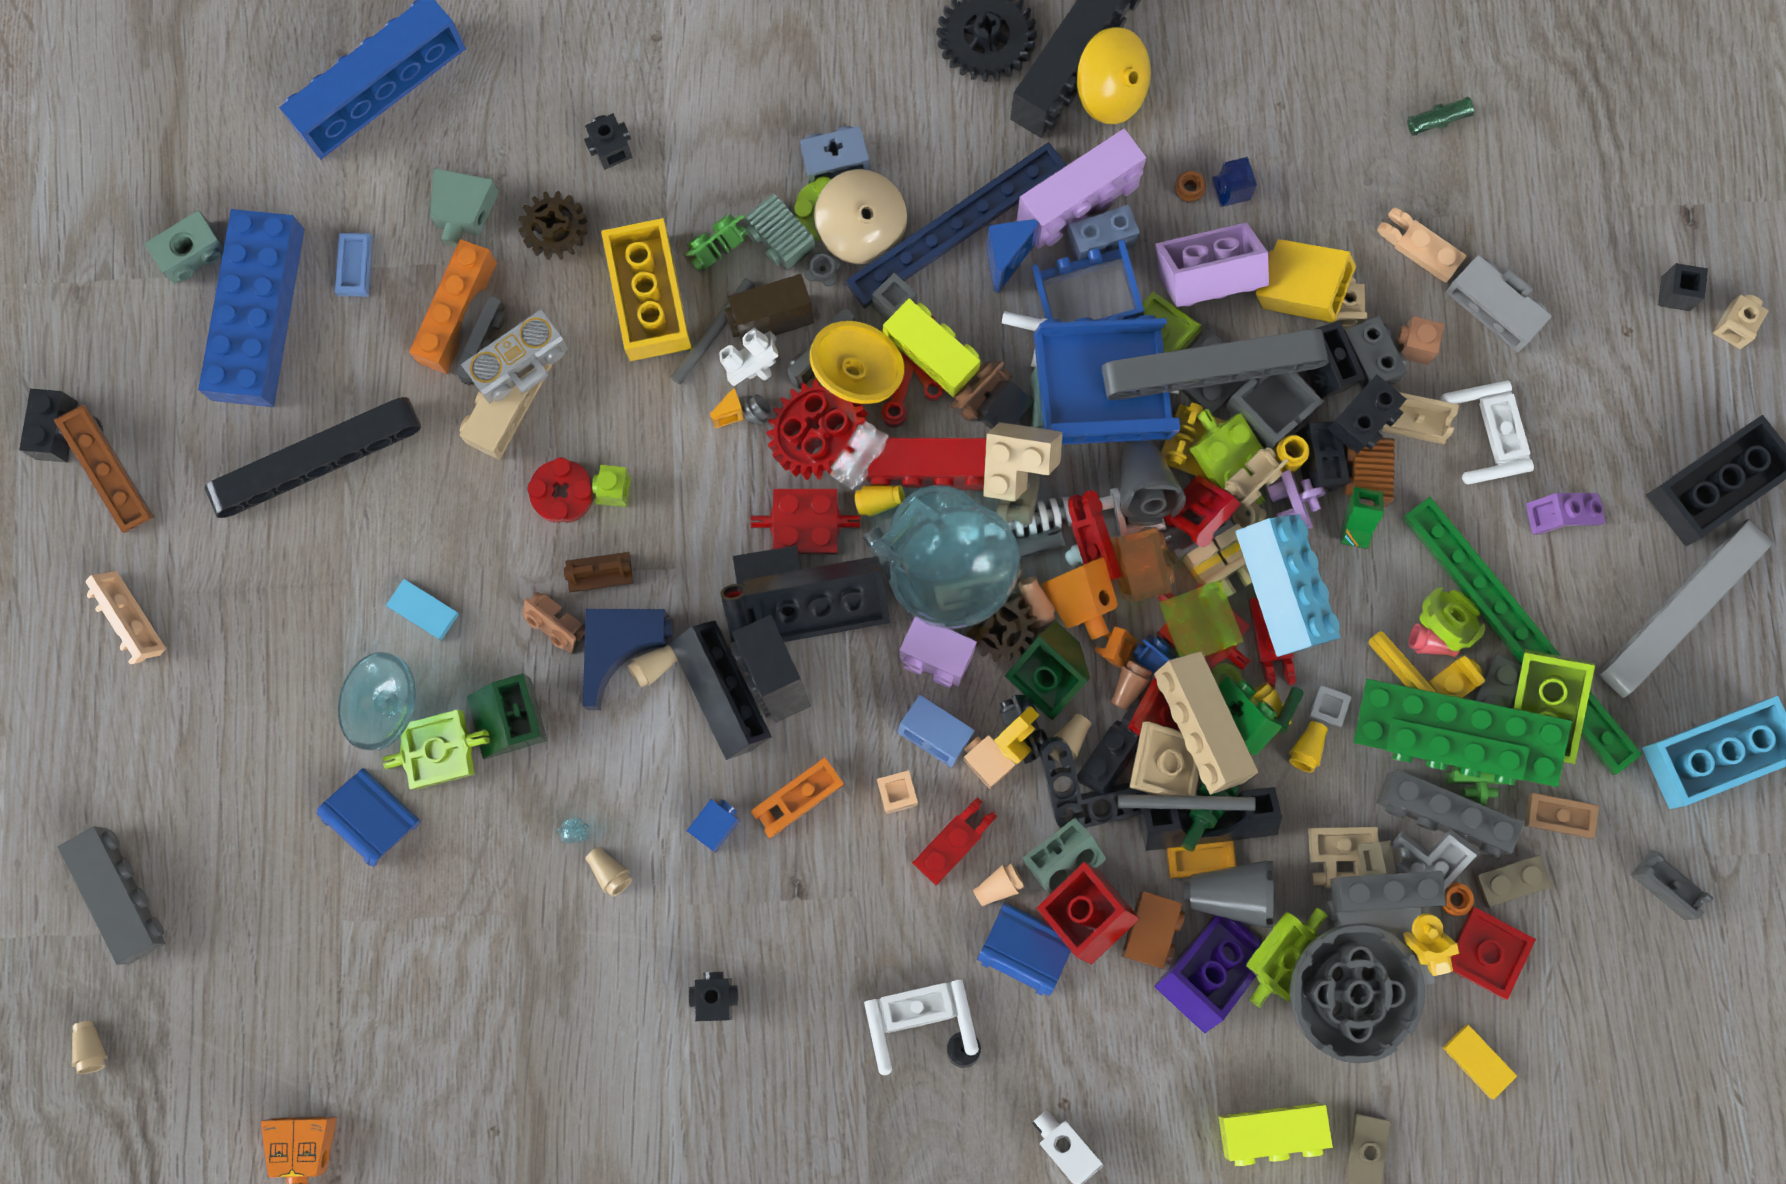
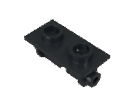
(1011, 711)

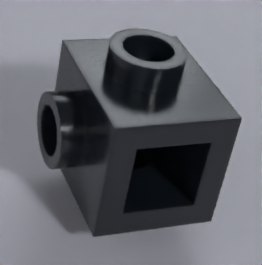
(608, 140)
(706, 1009)

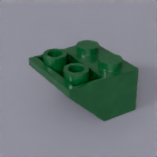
(509, 715)

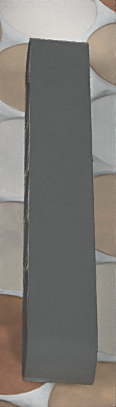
(1214, 364)

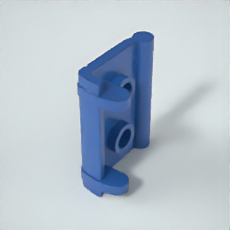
(367, 816)
(1025, 949)

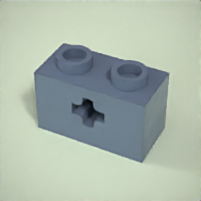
(849, 147)
(1103, 232)

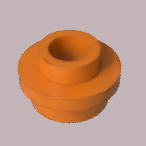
(1466, 899)

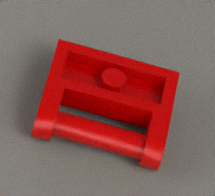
(1207, 502)

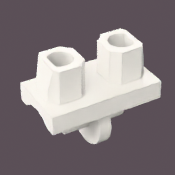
(753, 359)

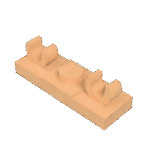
(125, 616)

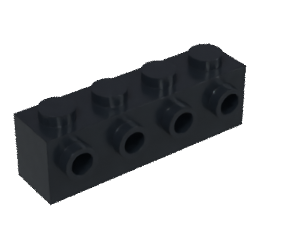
(720, 689)

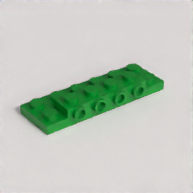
(1462, 734)

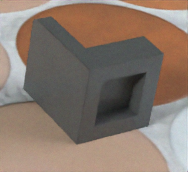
(892, 296)

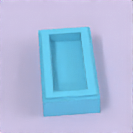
(422, 609)

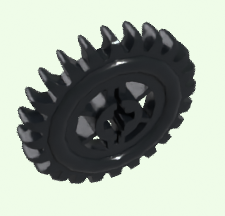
(993, 14)

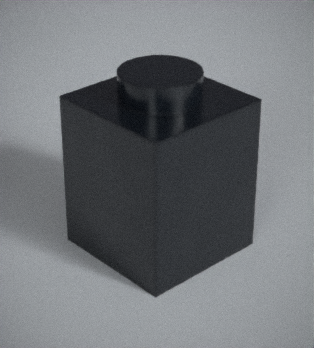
(1683, 287)
(1004, 404)

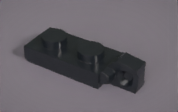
(1110, 756)

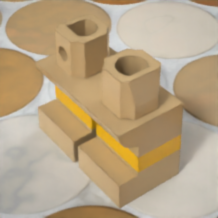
(1219, 561)

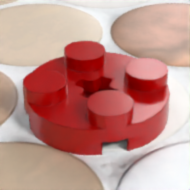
(561, 509)

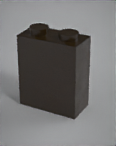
(770, 307)

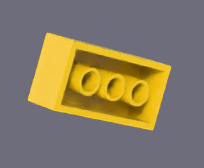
(646, 289)

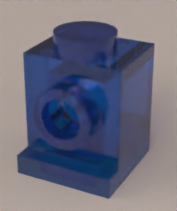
(1234, 182)

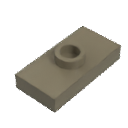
(1367, 1150)

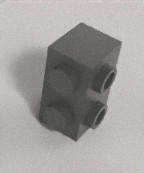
(1376, 351)

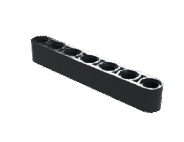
(312, 457)

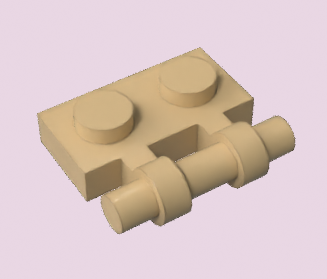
(1337, 845)

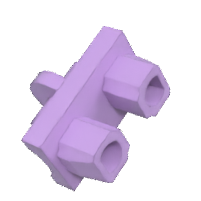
(1288, 488)

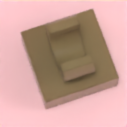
(1379, 858)

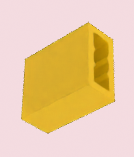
(1306, 280)

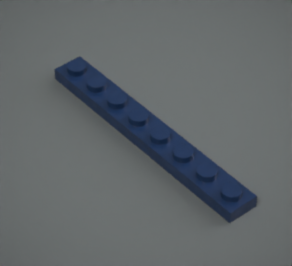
(956, 223)

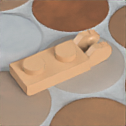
(1422, 245)

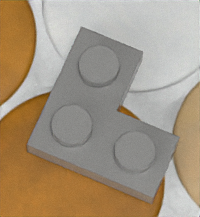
(1449, 855)

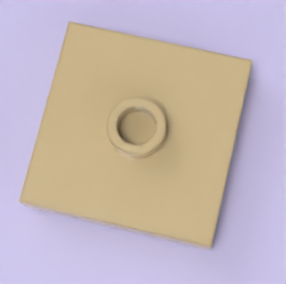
(1164, 763)

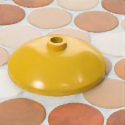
(1113, 75)
(856, 362)

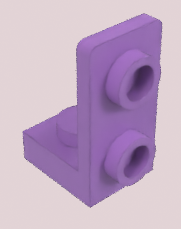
(1565, 510)

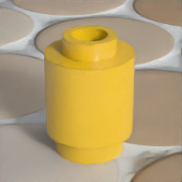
(1294, 450)

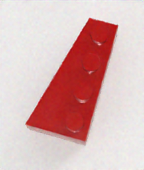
(930, 463)

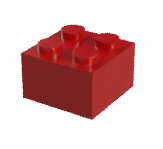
(1087, 913)

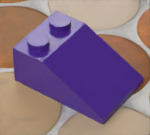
(1211, 972)

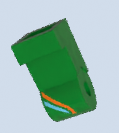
(1361, 518)

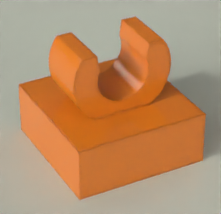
(1119, 647)

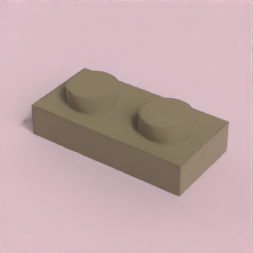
(1513, 881)

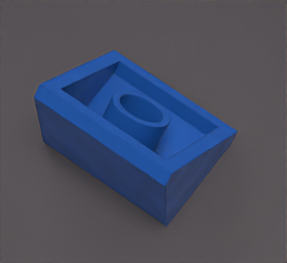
(1008, 247)

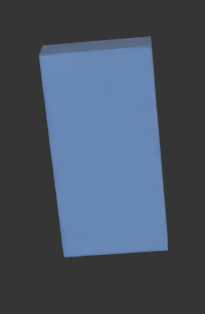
(353, 264)

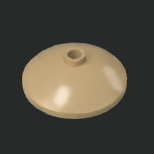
(841, 222)

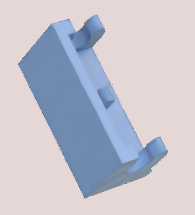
(935, 731)

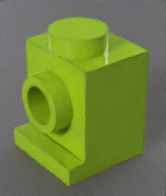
(612, 486)

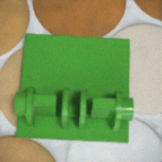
(730, 233)

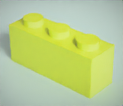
(932, 346)
(1275, 1133)

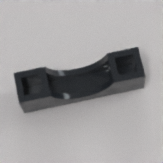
(1170, 826)

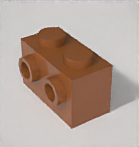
(1152, 934)

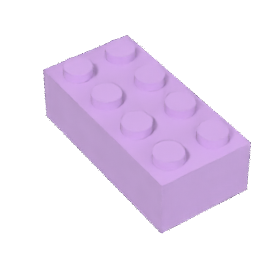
(1083, 187)

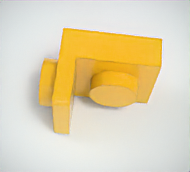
(1458, 678)
(1011, 739)

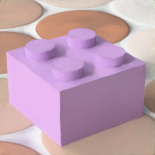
(937, 653)

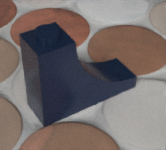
(615, 637)

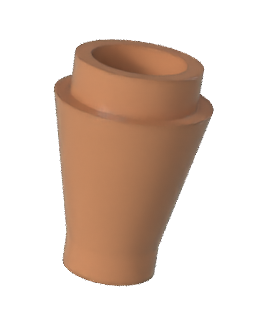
(1041, 604)
(1131, 683)

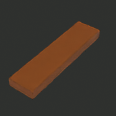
(103, 468)

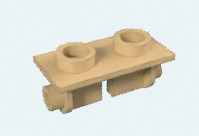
(1264, 471)

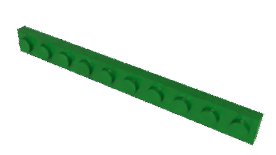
(1511, 622)

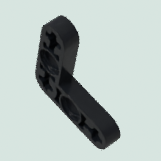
(1072, 797)

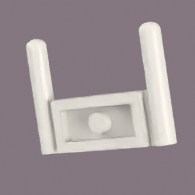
(1503, 430)
(918, 1009)

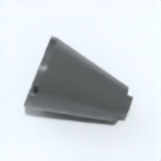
(1147, 485)
(1235, 893)

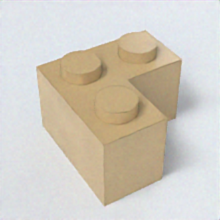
(1015, 452)

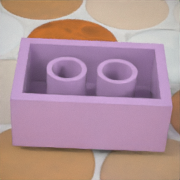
(1212, 264)

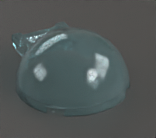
(951, 565)

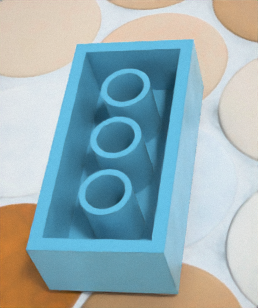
(1288, 584)
(1720, 753)

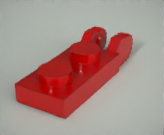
(1091, 531)
(1265, 648)
(951, 844)

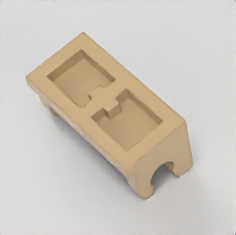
(1424, 419)

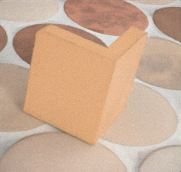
(897, 792)

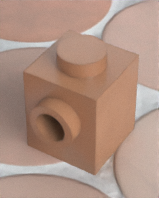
(1420, 340)

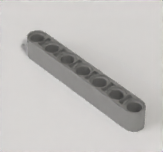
(1685, 608)

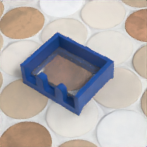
(1090, 287)

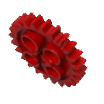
(815, 431)

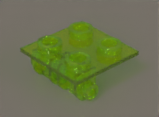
(1201, 620)

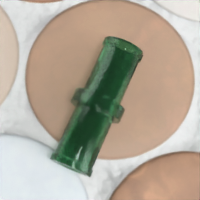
(1440, 116)

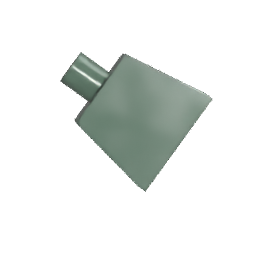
(460, 204)

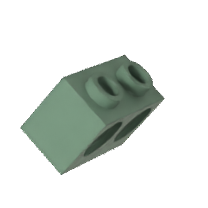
(1062, 854)

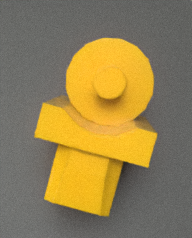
(1431, 944)

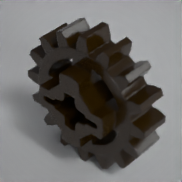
(561, 235)
(1002, 639)

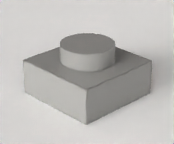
(1329, 706)

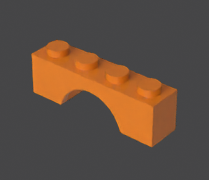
(440, 330)

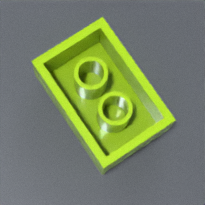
(1558, 689)

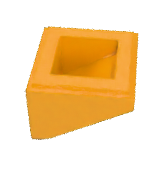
(727, 411)

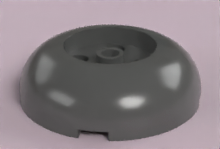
(1393, 989)

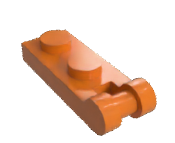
(798, 797)

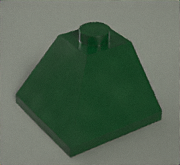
(1051, 670)

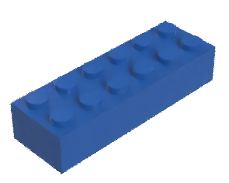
(373, 76)
(251, 308)

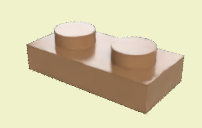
(1561, 816)

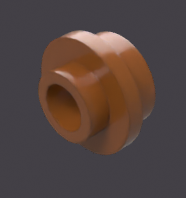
(1194, 179)

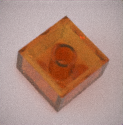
(1142, 564)

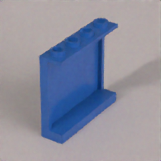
(1073, 383)

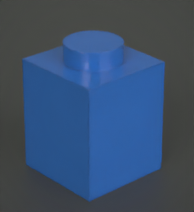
(714, 824)

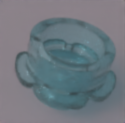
(573, 831)

